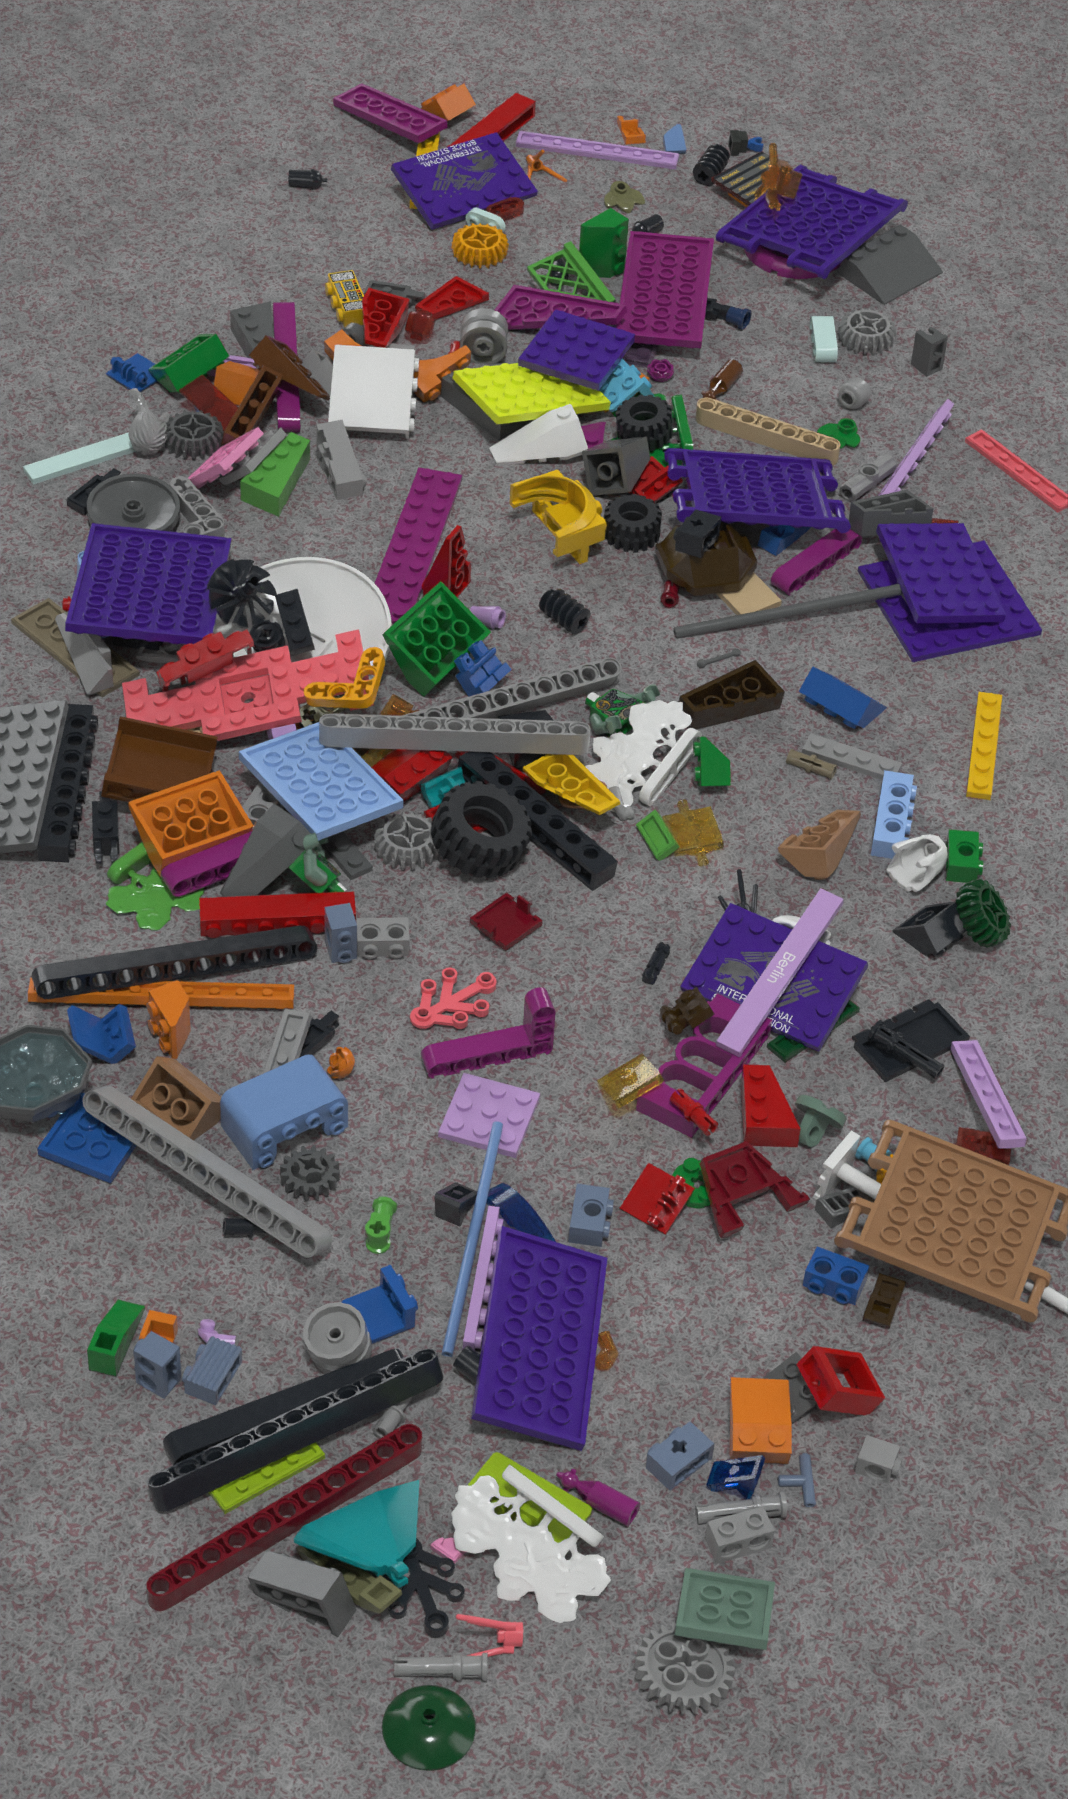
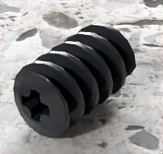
(711, 164)
(564, 610)

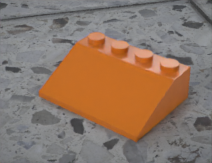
(188, 819)

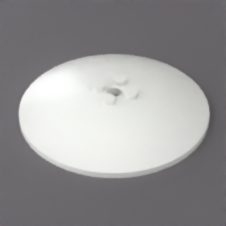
(333, 600)

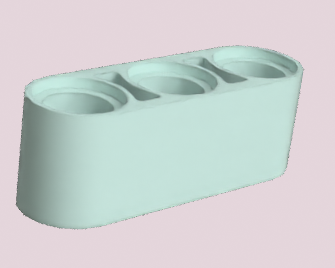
(824, 339)

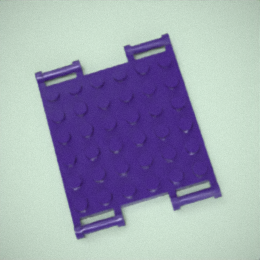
(816, 226)
(757, 488)

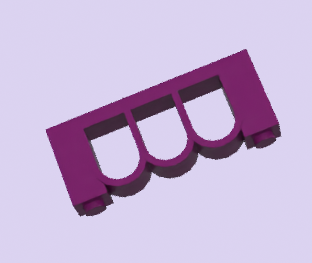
(657, 1102)

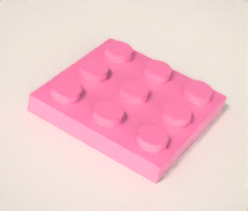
(222, 459)

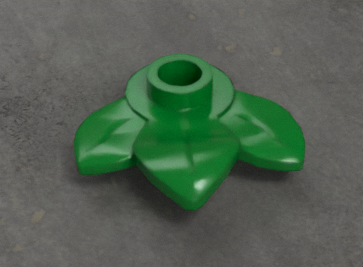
(844, 432)

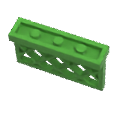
(577, 266)

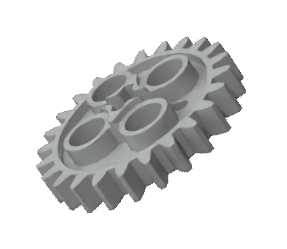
(684, 1669)

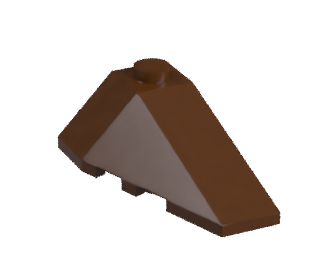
(285, 361)

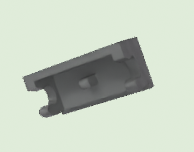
(929, 351)

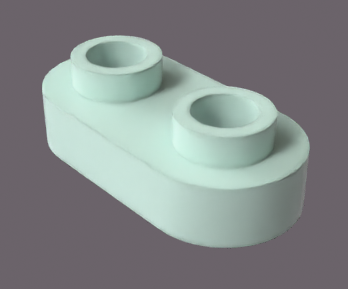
(479, 216)

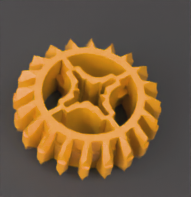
(480, 245)

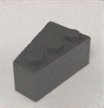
(894, 508)
(305, 1587)

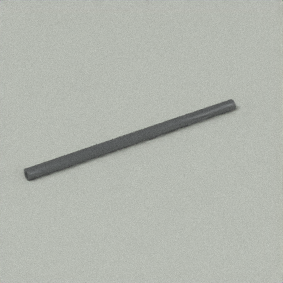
(787, 611)

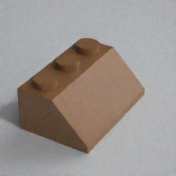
(178, 1097)

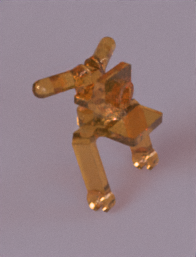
(778, 179)

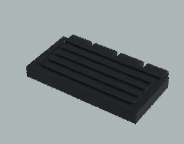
(925, 1027)

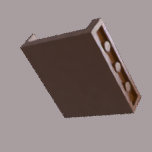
(154, 758)

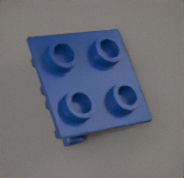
(132, 372)

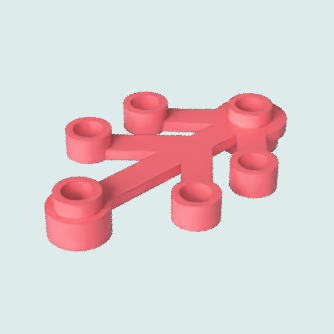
(452, 1002)

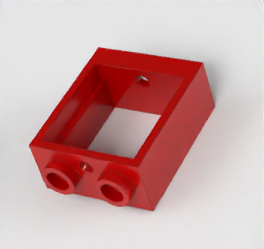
(830, 1395)

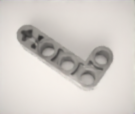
(197, 510)

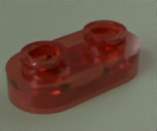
(507, 208)

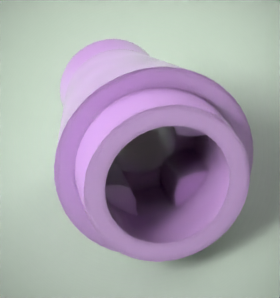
(490, 615)

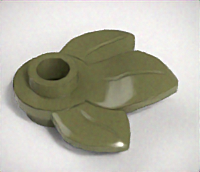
(623, 197)

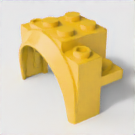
(573, 521)

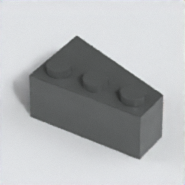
(251, 325)

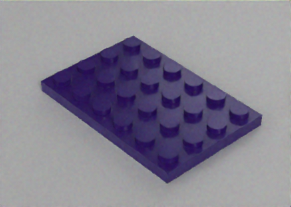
(940, 573)

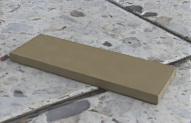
(41, 627)

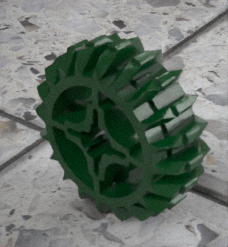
(983, 913)

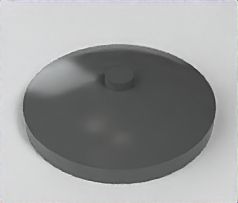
(134, 503)

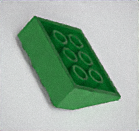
(432, 637)

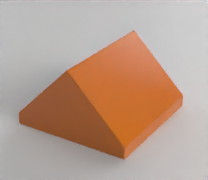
(234, 380)

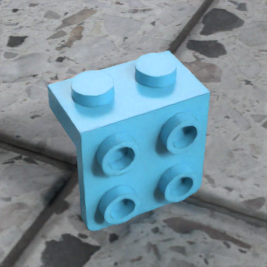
(623, 384)

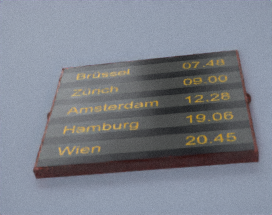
(744, 178)

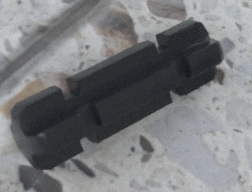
(656, 963)

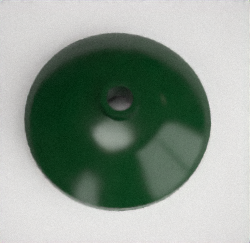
(425, 1742)

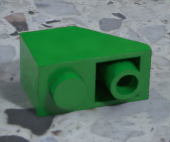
(712, 764)

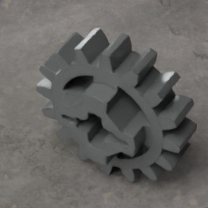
(310, 1171)

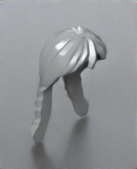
(146, 431)

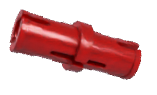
(693, 1112)

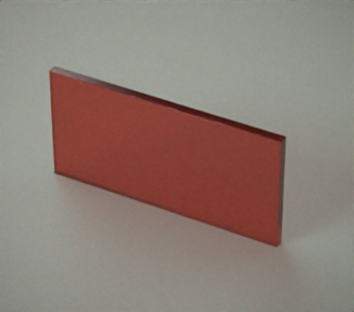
(209, 400)

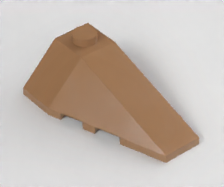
(822, 846)

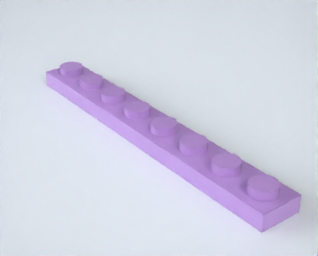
(917, 450)

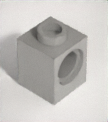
(878, 1459)

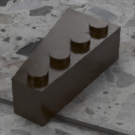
(733, 696)

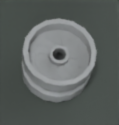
(485, 335)
(336, 1337)

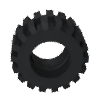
(645, 418)
(632, 522)

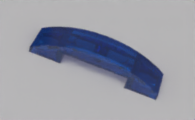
(517, 1211)

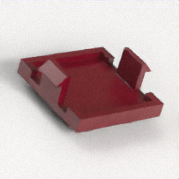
(506, 920)

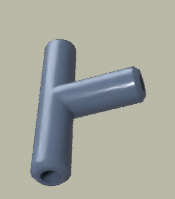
(804, 1480)

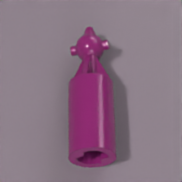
(602, 1497)

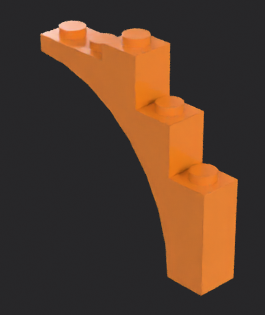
(429, 372)

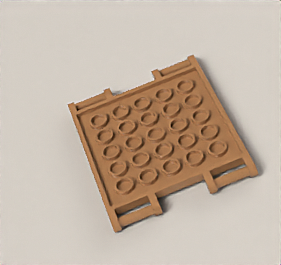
(958, 1219)

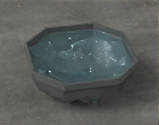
(40, 1073)

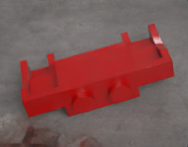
(204, 657)

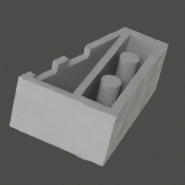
(338, 460)

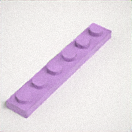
(988, 1094)
(484, 1270)

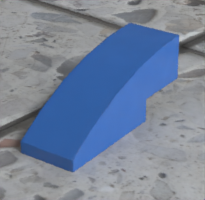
(778, 538)

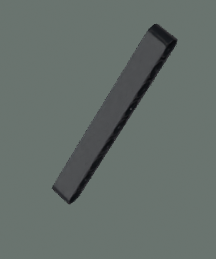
(223, 1426)

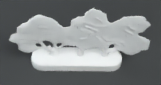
(628, 755)
(528, 1554)

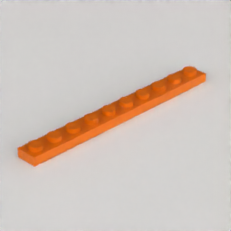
(199, 993)

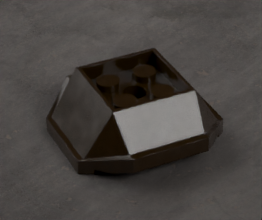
(719, 570)

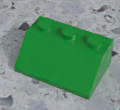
(605, 243)
(189, 362)

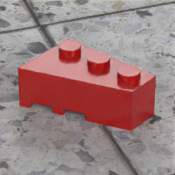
(765, 1110)

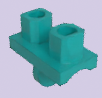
(436, 788)

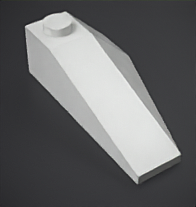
(549, 436)

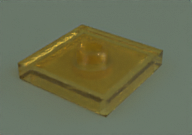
(630, 1080)

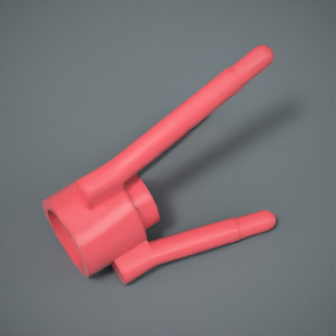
(507, 1633)

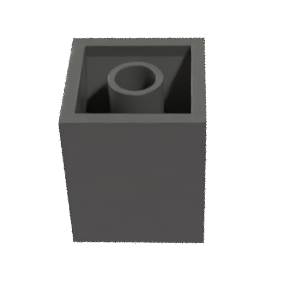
(615, 465)

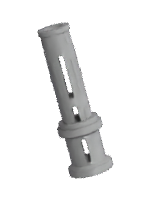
(774, 1506)
(456, 1666)

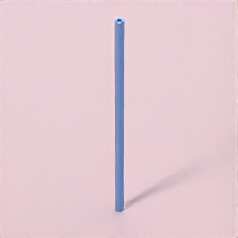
(472, 1240)

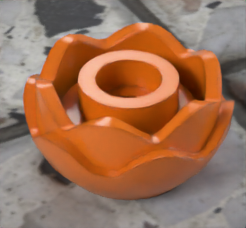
(341, 1063)

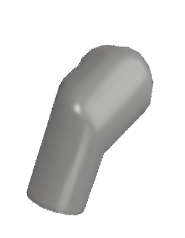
(622, 812)

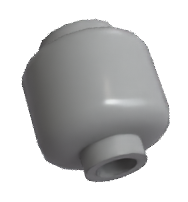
(854, 393)

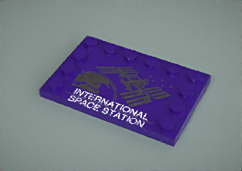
(462, 178)
(744, 948)

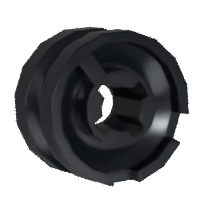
(264, 630)

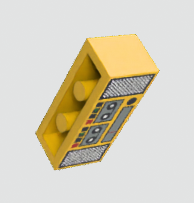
(345, 297)

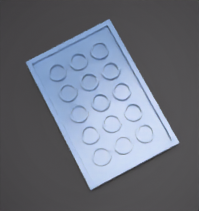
(320, 784)

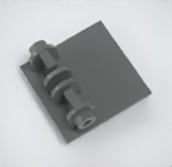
(800, 1395)

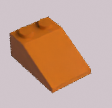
(760, 1419)

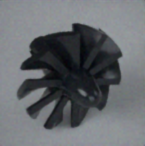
(235, 586)

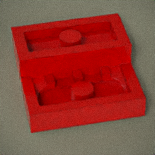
(654, 481)

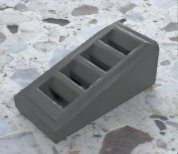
(825, 1203)

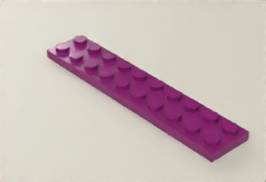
(416, 538)

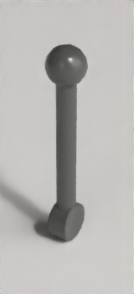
(702, 663)

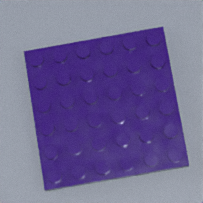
(935, 640)

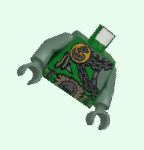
(612, 710)
(315, 868)

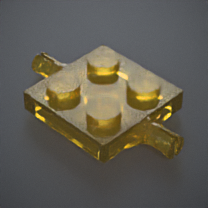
(694, 831)

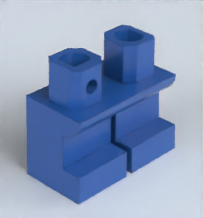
(482, 672)

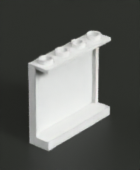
(374, 388)

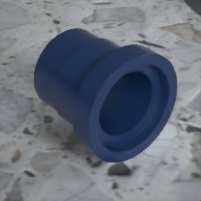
(739, 317)

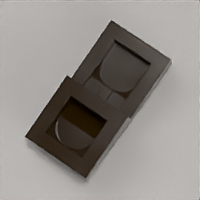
(884, 1300)

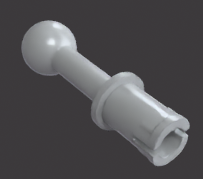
(390, 1419)

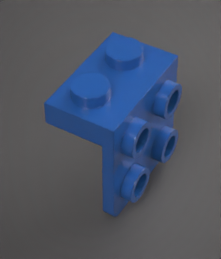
(104, 1038)
(386, 1307)

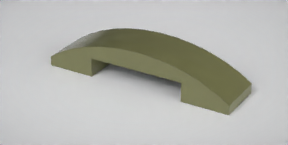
(365, 1590)

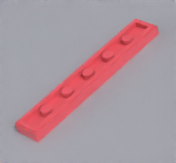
(1018, 470)

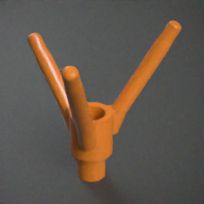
(536, 164)

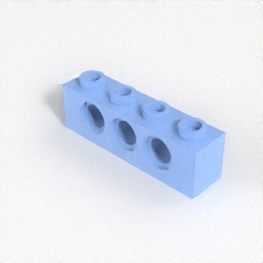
(893, 813)

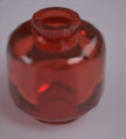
(420, 324)

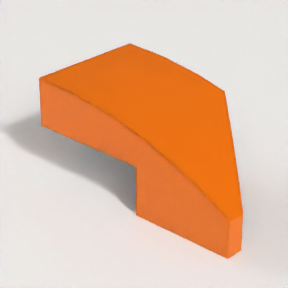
(630, 131)

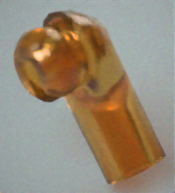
(608, 1353)

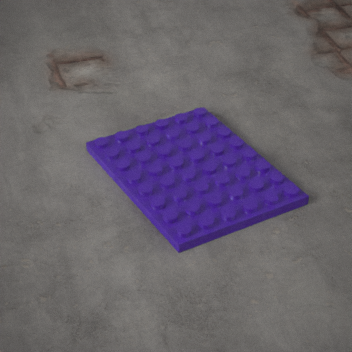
(146, 584)

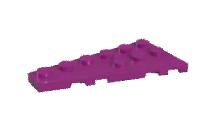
(532, 307)

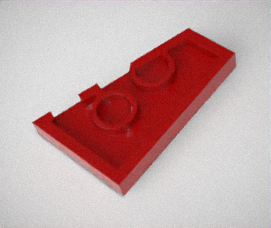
(452, 297)

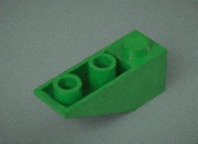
(114, 1337)

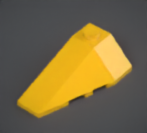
(572, 781)

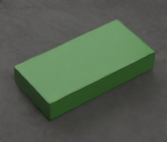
(657, 835)

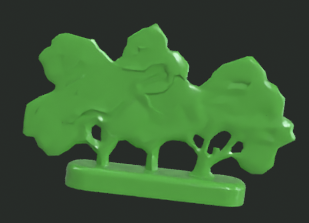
(153, 900)

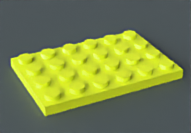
(521, 394)

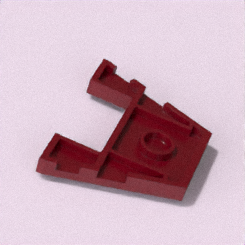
(739, 1175)

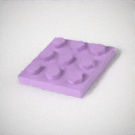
(482, 1102)

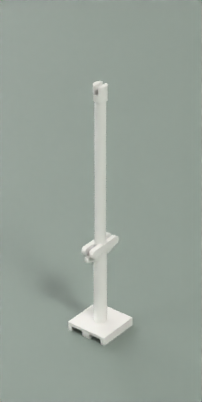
(839, 1167)

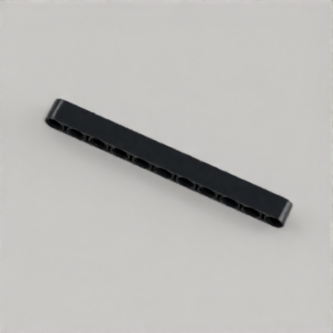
(173, 962)
(294, 1430)

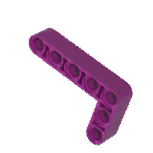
(497, 1046)

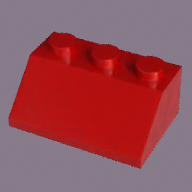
(408, 769)

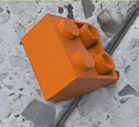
(449, 103)
(169, 1017)

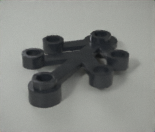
(421, 1582)

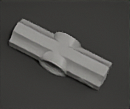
(868, 477)

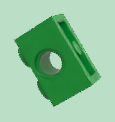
(963, 856)

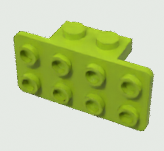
(530, 1512)

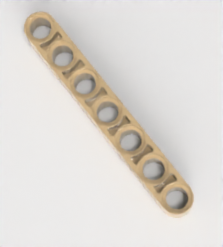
(766, 430)

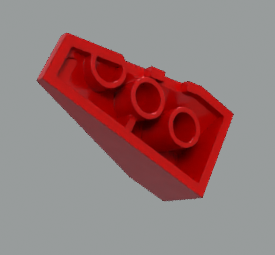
(383, 317)
(450, 565)

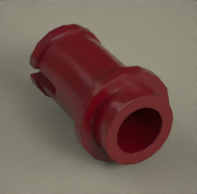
(670, 597)

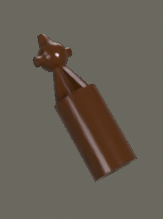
(723, 379)

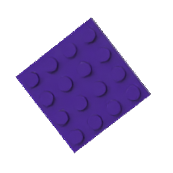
(576, 349)

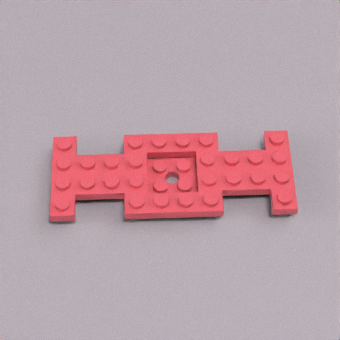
(222, 707)

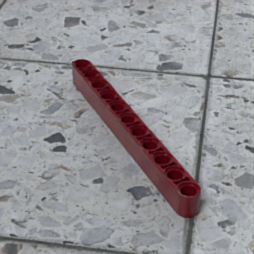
(278, 1527)

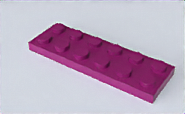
(390, 113)

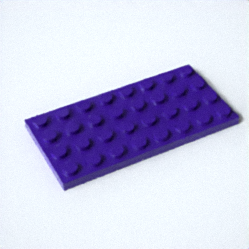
(540, 1339)

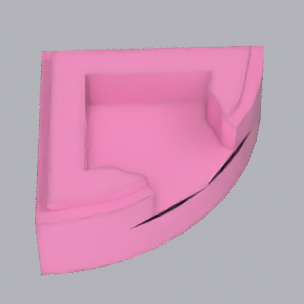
(446, 1549)

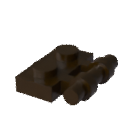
(690, 1010)

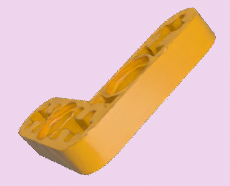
(321, 693)

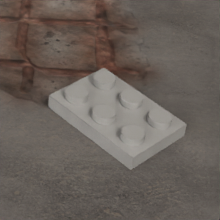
(255, 456)

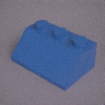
(840, 699)

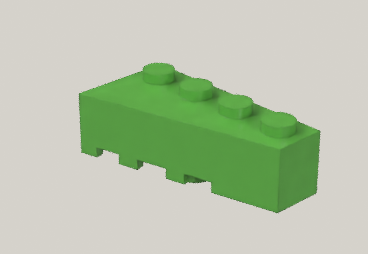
(277, 475)

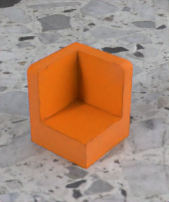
(161, 1324)

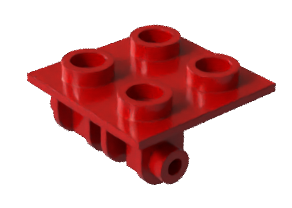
(657, 1198)

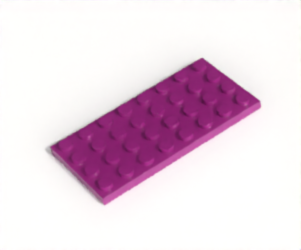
(666, 288)

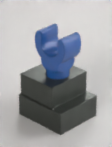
(739, 143)

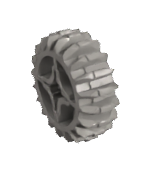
(867, 331)
(405, 841)

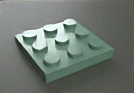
(725, 1609)

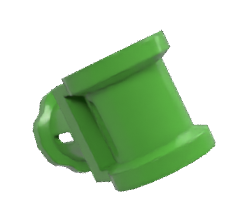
(379, 1225)

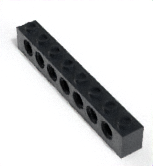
(67, 786)
(549, 826)

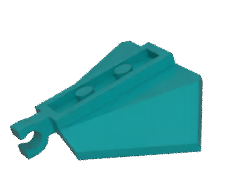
(369, 1532)

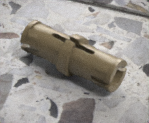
(811, 764)

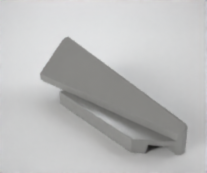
(321, 369)
(89, 656)

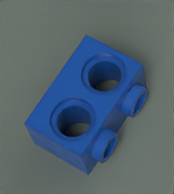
(835, 1276)

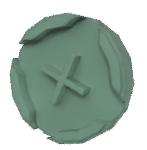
(817, 1119)

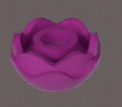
(660, 370)

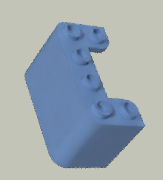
(280, 1107)

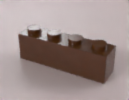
(254, 404)

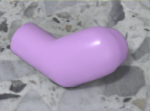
(207, 1330)

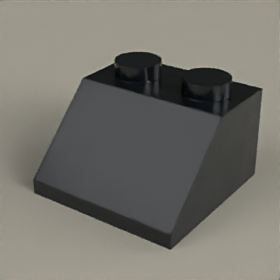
(932, 928)

